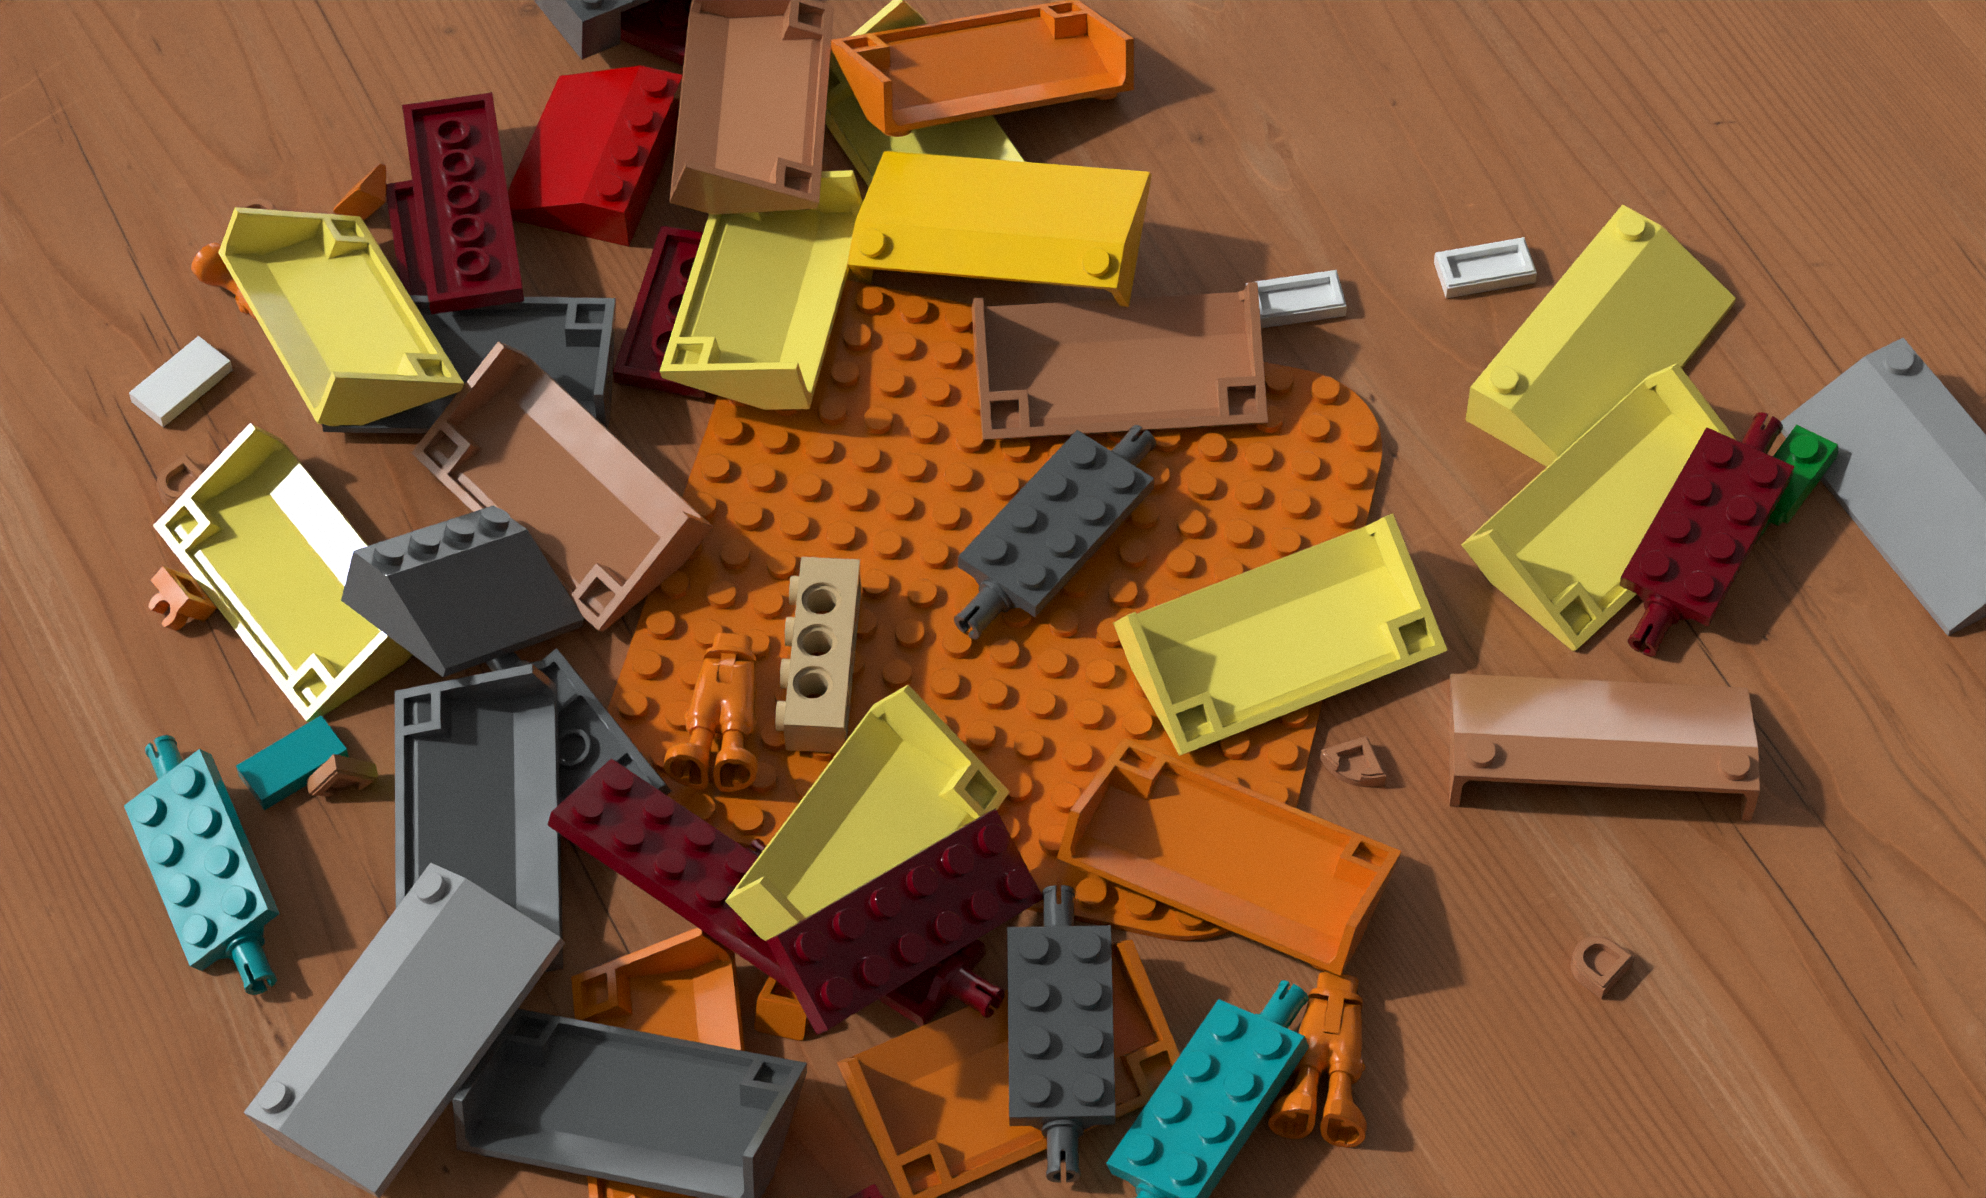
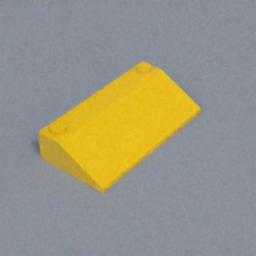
(1002, 221)

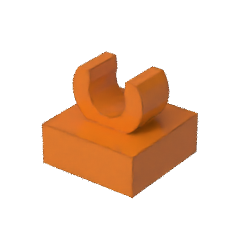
(183, 597)

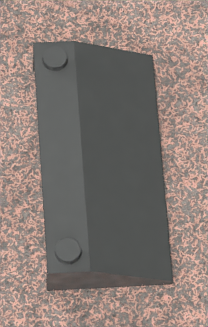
(561, 334)
(481, 787)
(629, 1106)

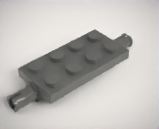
(1053, 526)
(585, 728)
(1060, 1030)

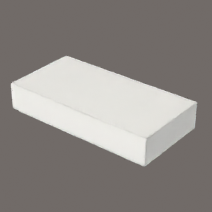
(1485, 267)
(1300, 299)
(180, 381)

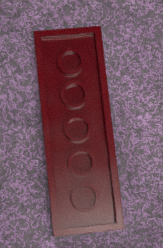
(462, 203)
(665, 855)
(904, 921)

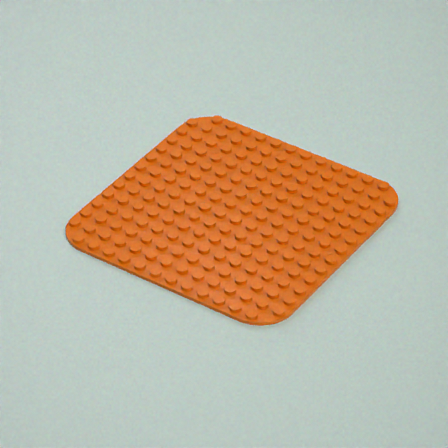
(902, 480)

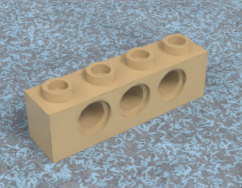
(822, 721)

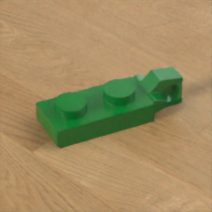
(1812, 458)

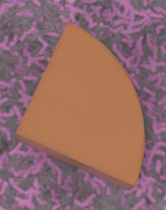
(1354, 763)
(341, 773)

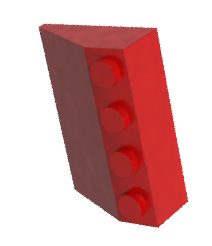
(598, 152)

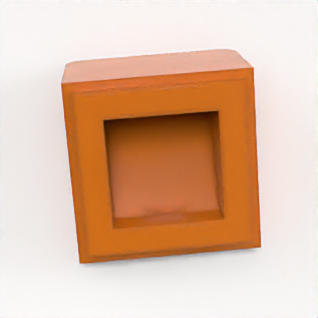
(365, 196)
(780, 1012)

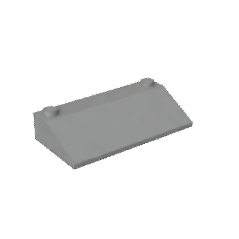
(1909, 476)
(403, 1030)

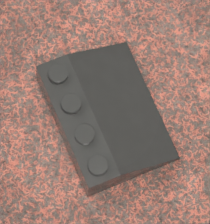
(461, 591)

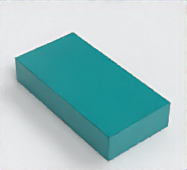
(289, 762)

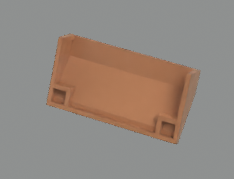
(752, 106)
(1119, 366)
(565, 478)
(1603, 735)

